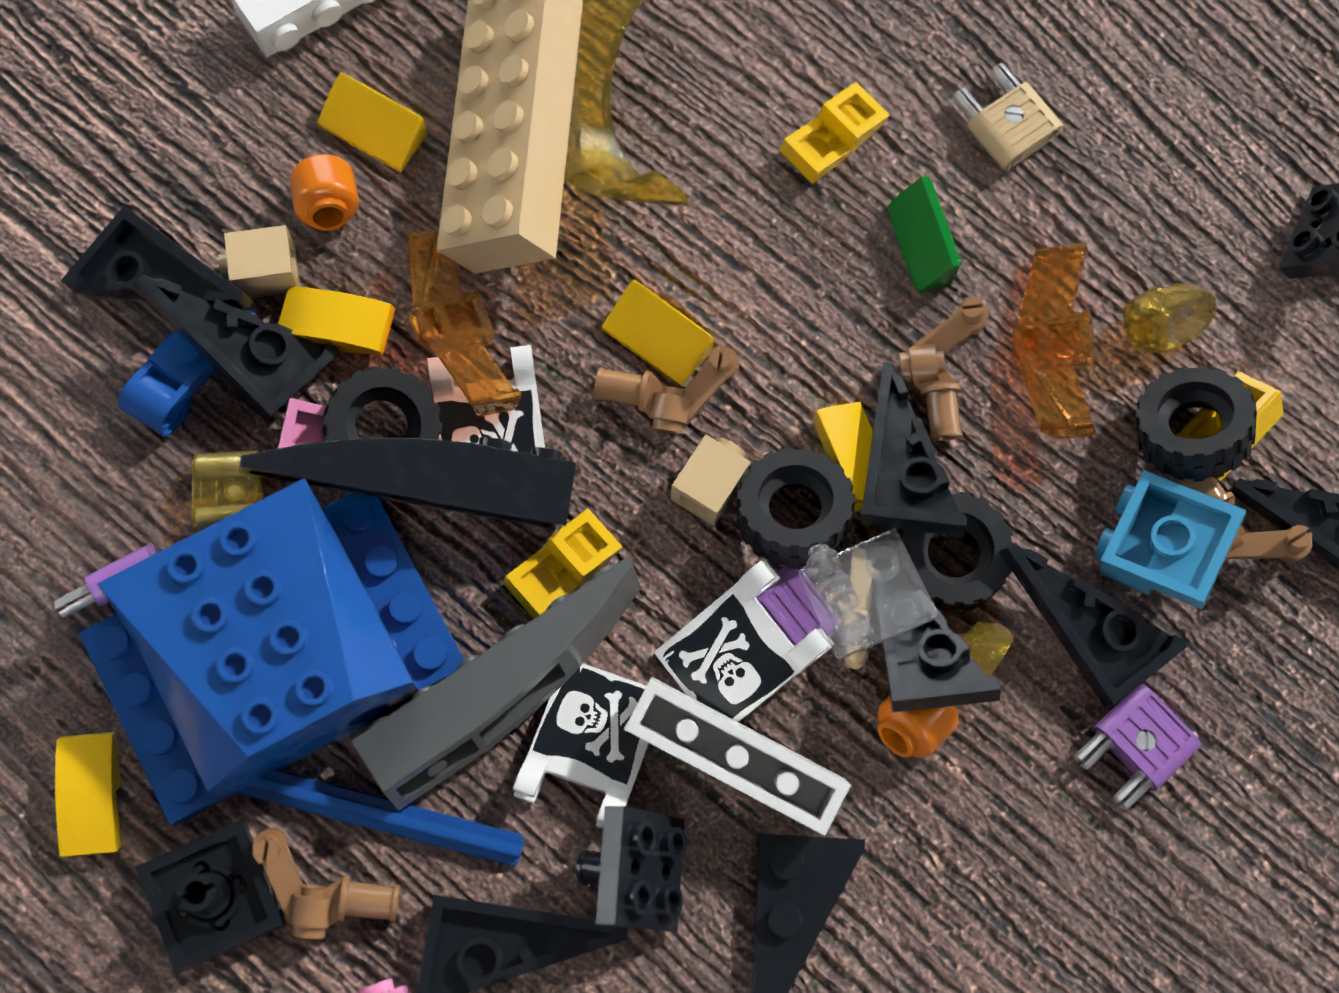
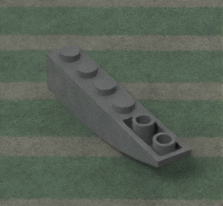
(492, 691)

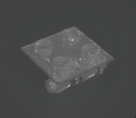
(866, 593)

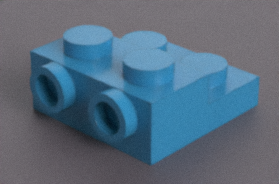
(1168, 539)

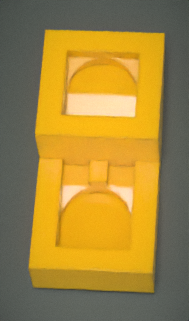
(835, 133)
(338, 319)
(563, 564)
(86, 794)

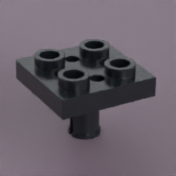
(1309, 246)
(637, 869)
(176, 884)

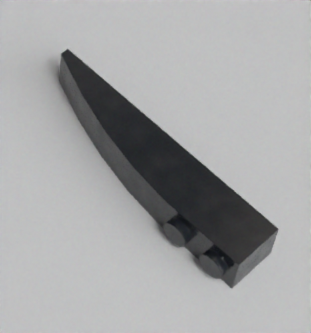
(433, 473)

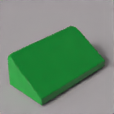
(924, 236)

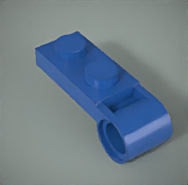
(164, 385)

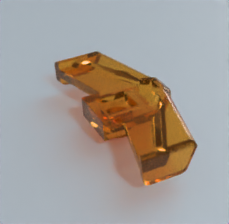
(455, 327)
(1054, 341)

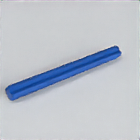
(381, 815)

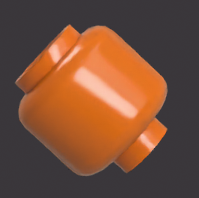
(324, 192)
(915, 731)

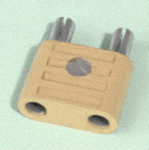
(1012, 124)

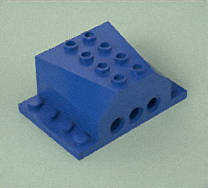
(264, 643)

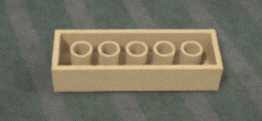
(510, 133)

